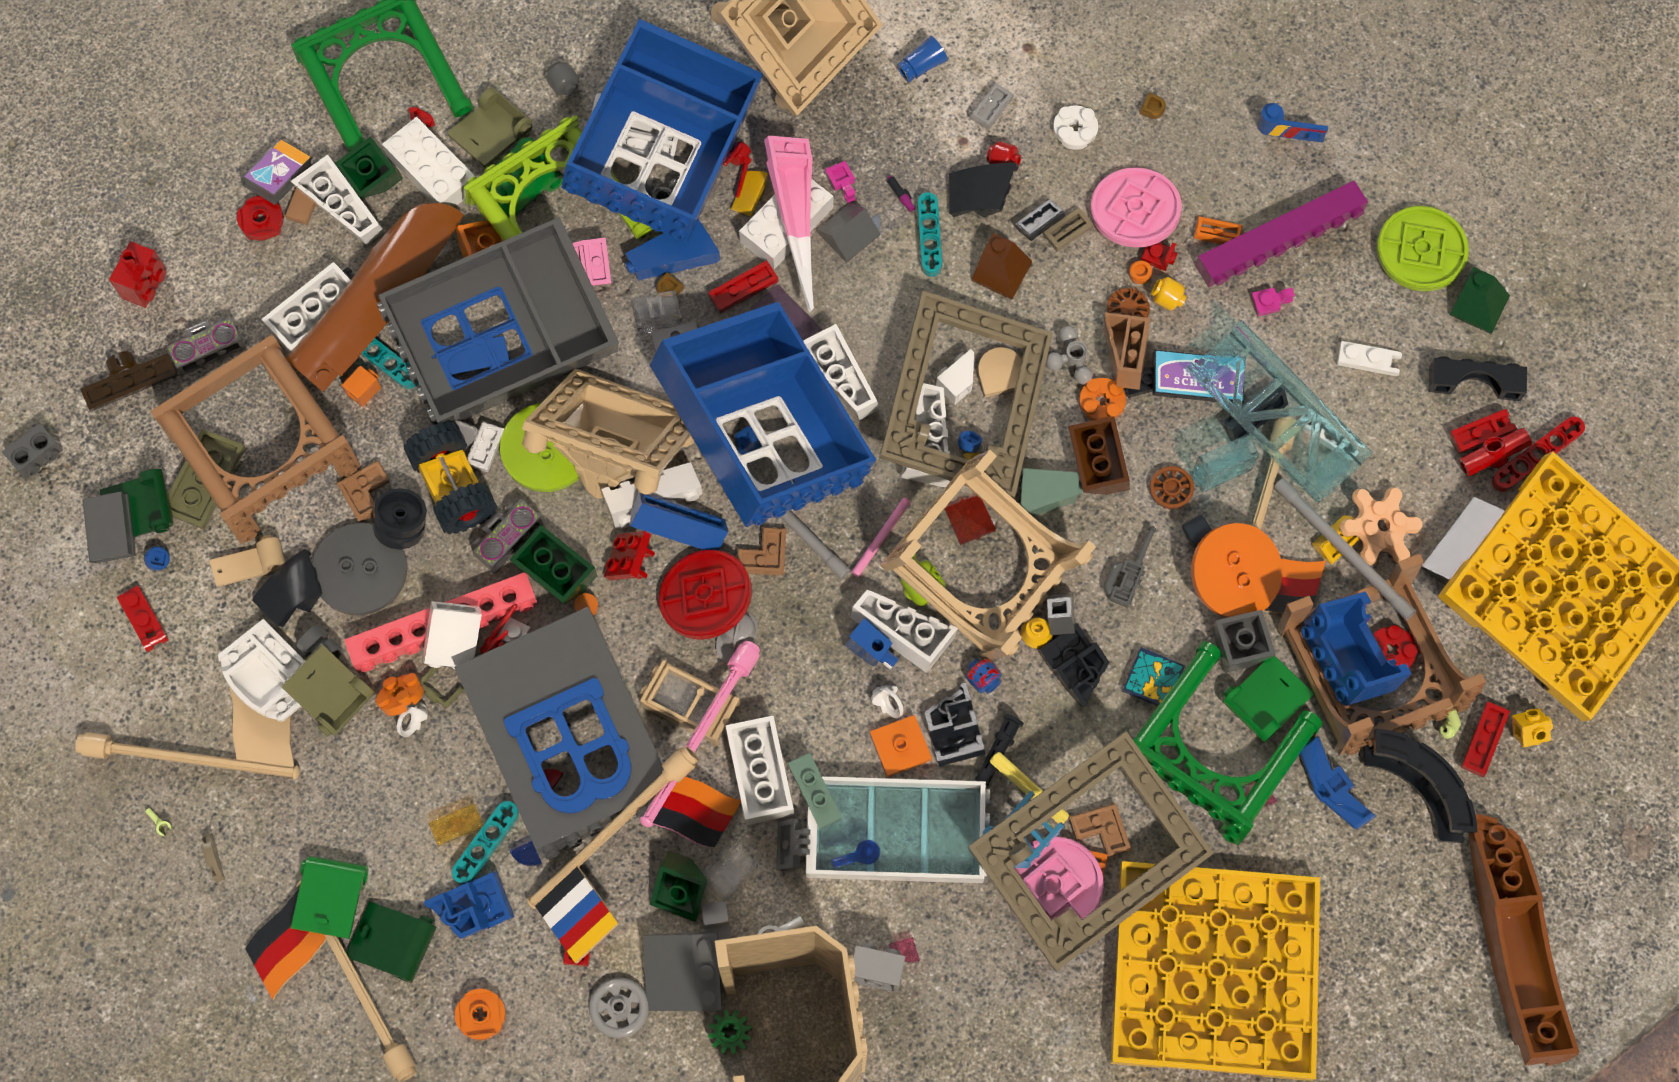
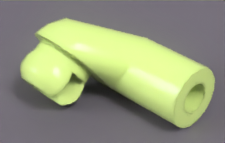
(1451, 725)

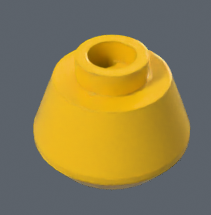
(1036, 632)

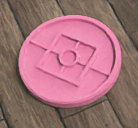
(1136, 207)
(1064, 877)

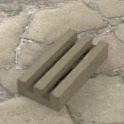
(1053, 240)

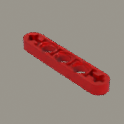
(1543, 444)

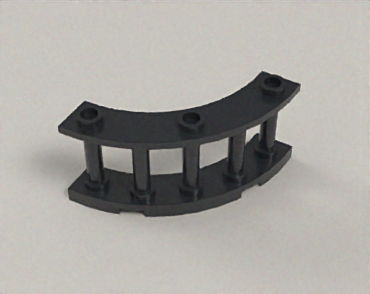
(1430, 777)

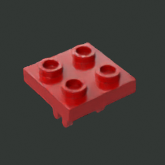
(628, 556)

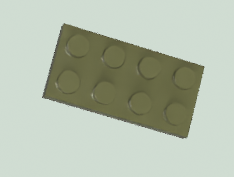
(188, 496)

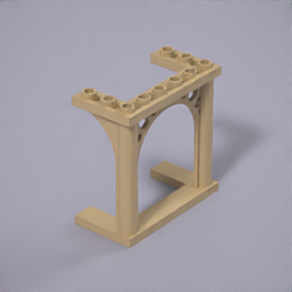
(1058, 552)

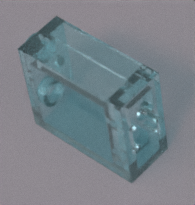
(1224, 463)

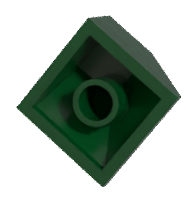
(368, 169)
(1480, 301)
(679, 886)

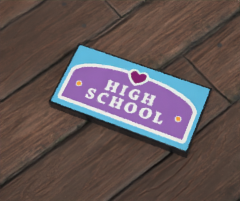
(1174, 381)

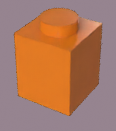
(361, 385)

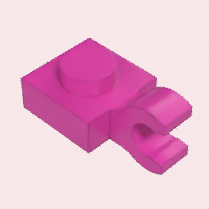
(842, 178)
(1269, 301)

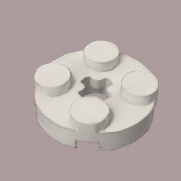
(1075, 115)

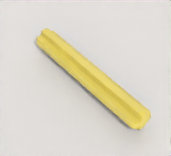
(1022, 781)

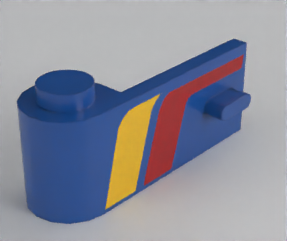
(1272, 124)

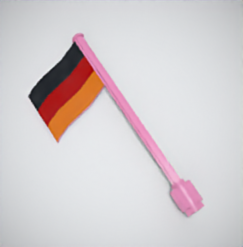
(691, 805)

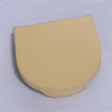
(998, 371)

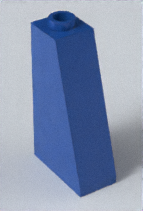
(670, 255)

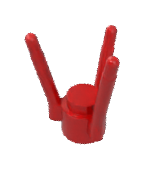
(738, 156)
(494, 642)

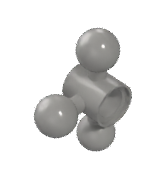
(1055, 361)

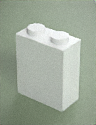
(451, 634)

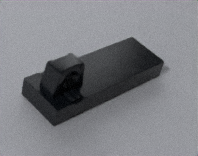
(1274, 401)

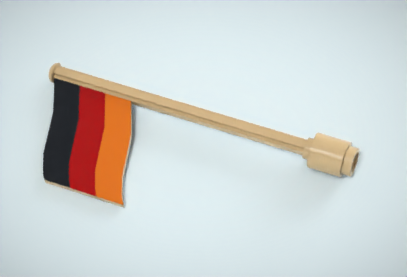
(1299, 577)
(284, 951)

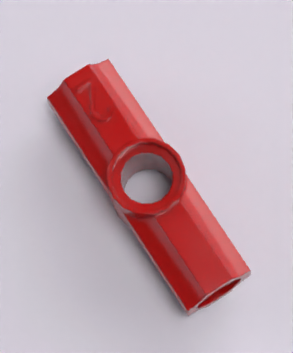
(1495, 451)

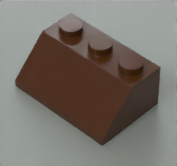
(1099, 456)

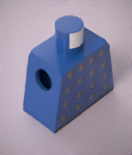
(864, 638)

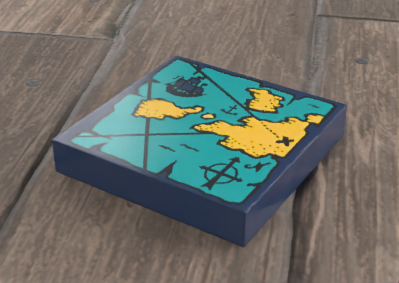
(1152, 676)

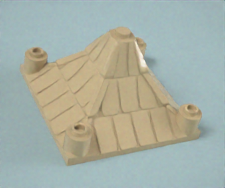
(798, 41)
(607, 432)

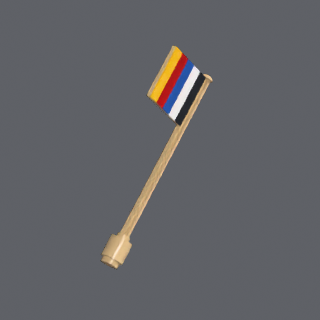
(570, 900)

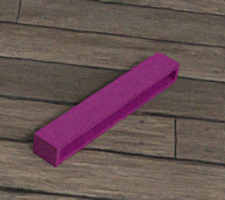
(1281, 234)

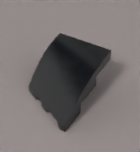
(980, 189)
(289, 588)
(1075, 663)
(954, 728)

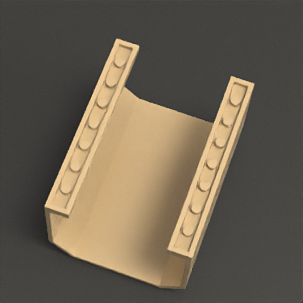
(795, 949)

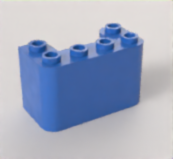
(1349, 651)

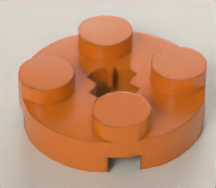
(1106, 388)
(399, 693)
(472, 1026)

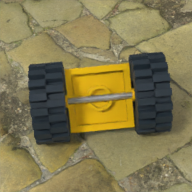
(442, 462)

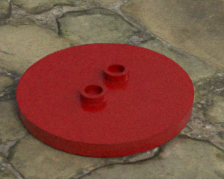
(705, 594)

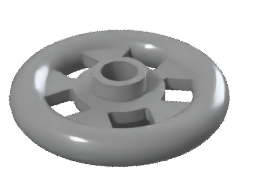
(597, 1006)

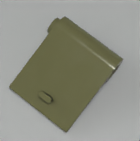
(492, 127)
(329, 693)

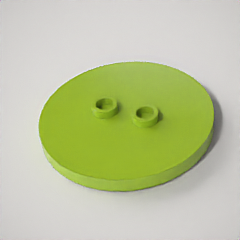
(1422, 248)
(535, 471)

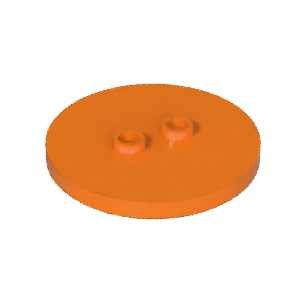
(1236, 570)

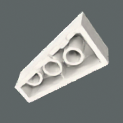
(334, 195)
(842, 371)
(932, 412)
(675, 485)
(912, 634)

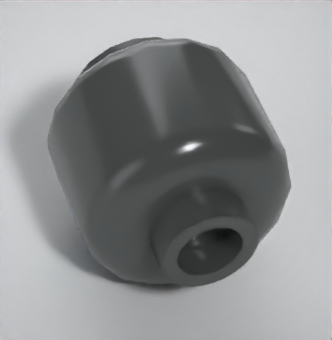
(562, 78)

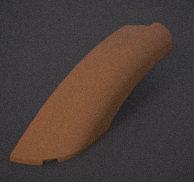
(354, 316)
(1520, 944)

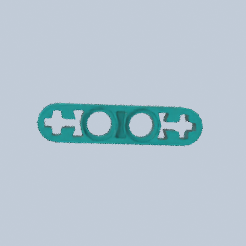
(929, 234)
(382, 357)
(481, 840)

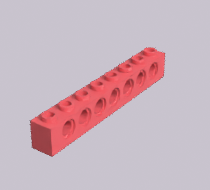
(360, 644)

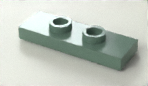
(814, 791)

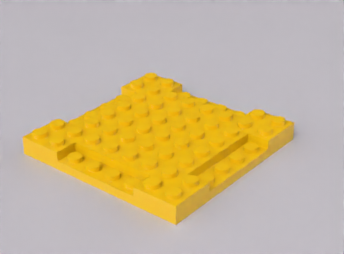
(1567, 586)
(1220, 975)

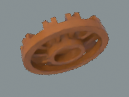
(1128, 305)
(1171, 487)

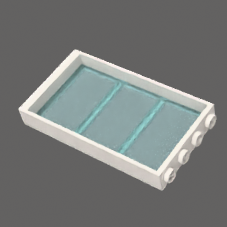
(915, 822)

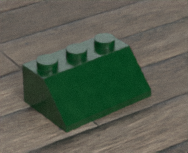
(554, 565)

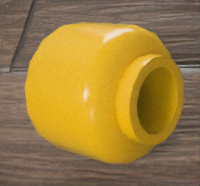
(1168, 293)

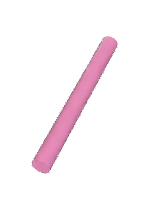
(881, 536)

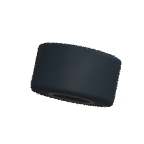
(1196, 530)

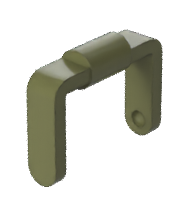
(433, 695)

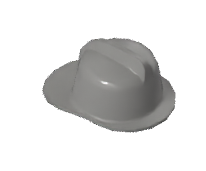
(744, 631)

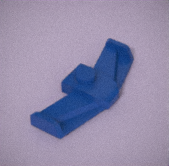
(1333, 785)

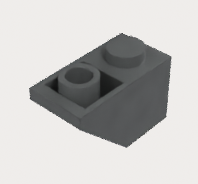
(1061, 613)

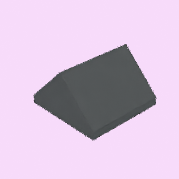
(849, 231)

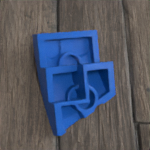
(473, 906)

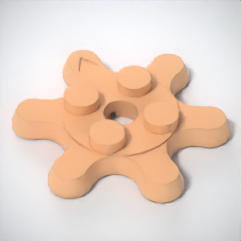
(1367, 530)

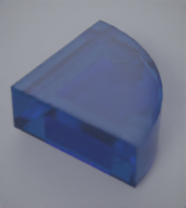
(526, 855)

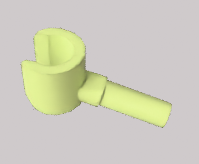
(158, 821)

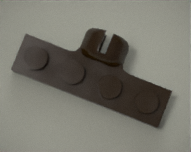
(127, 379)

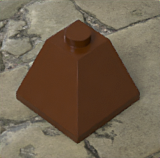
(1002, 266)

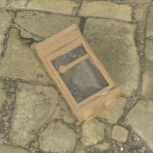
(685, 700)

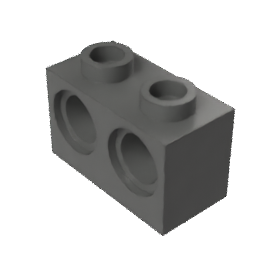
(28, 446)

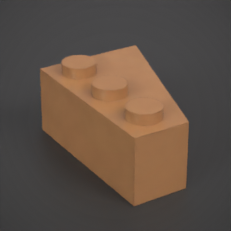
(1127, 347)

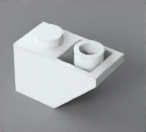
(958, 378)

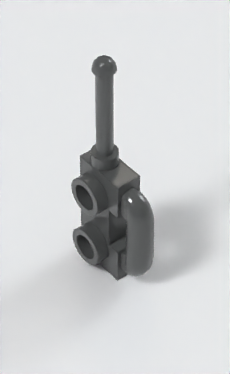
(1132, 572)

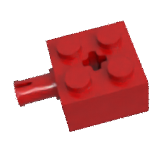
(138, 274)

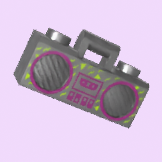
(205, 344)
(508, 536)

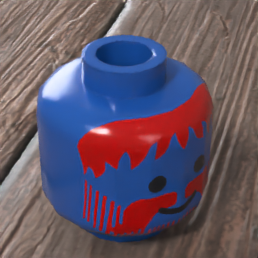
(983, 675)

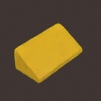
(751, 192)
(1326, 549)

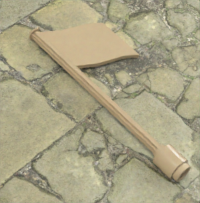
(259, 744)

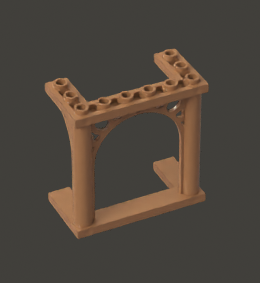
(235, 510)
(1456, 688)

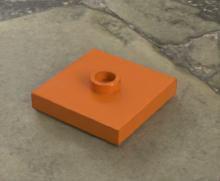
(900, 746)

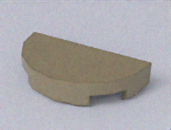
(212, 857)

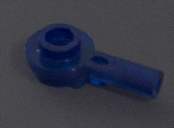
(866, 853)

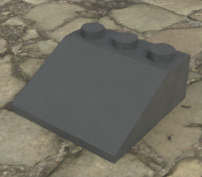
(682, 971)

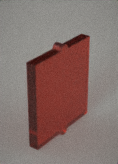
(970, 519)

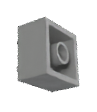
(878, 968)

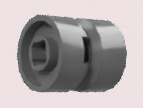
(313, 638)

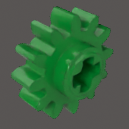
(734, 1040)

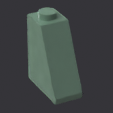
(1048, 490)

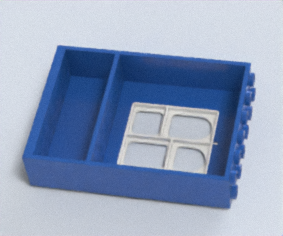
(681, 94)
(746, 367)

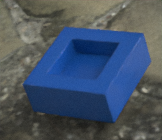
(747, 441)

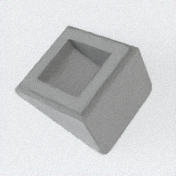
(469, 432)

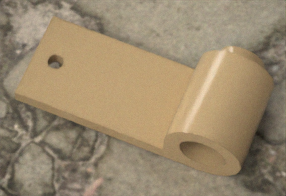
(250, 563)

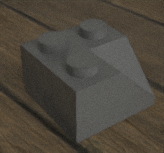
(1243, 640)

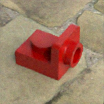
(1160, 255)

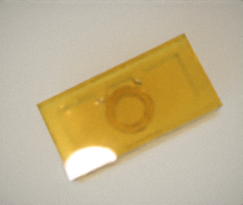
(456, 825)

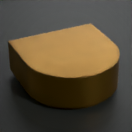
(1153, 106)
(669, 283)

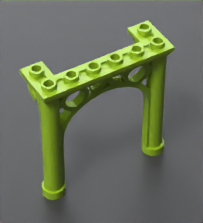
(477, 191)

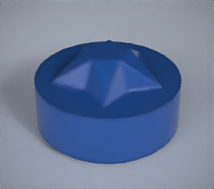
(969, 441)
(156, 558)

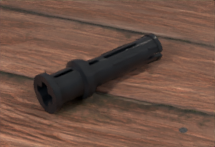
(1003, 740)

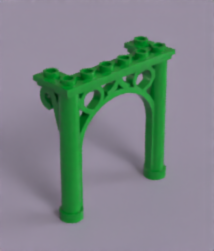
(408, 13)
(1236, 821)

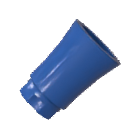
(922, 59)

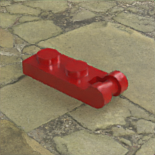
(1477, 432)
(142, 618)

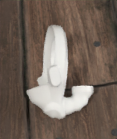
(880, 698)
(418, 714)

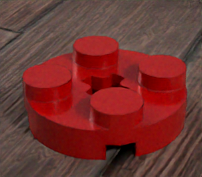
(260, 230)
(1401, 640)

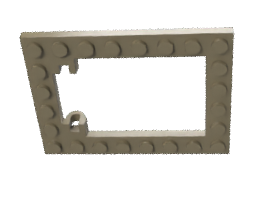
(901, 440)
(1067, 934)

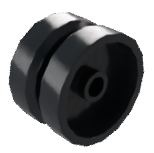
(399, 518)

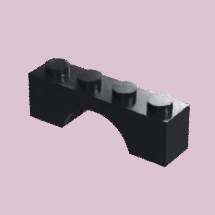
(1507, 380)

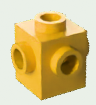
(1531, 727)

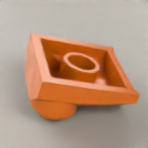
(476, 237)

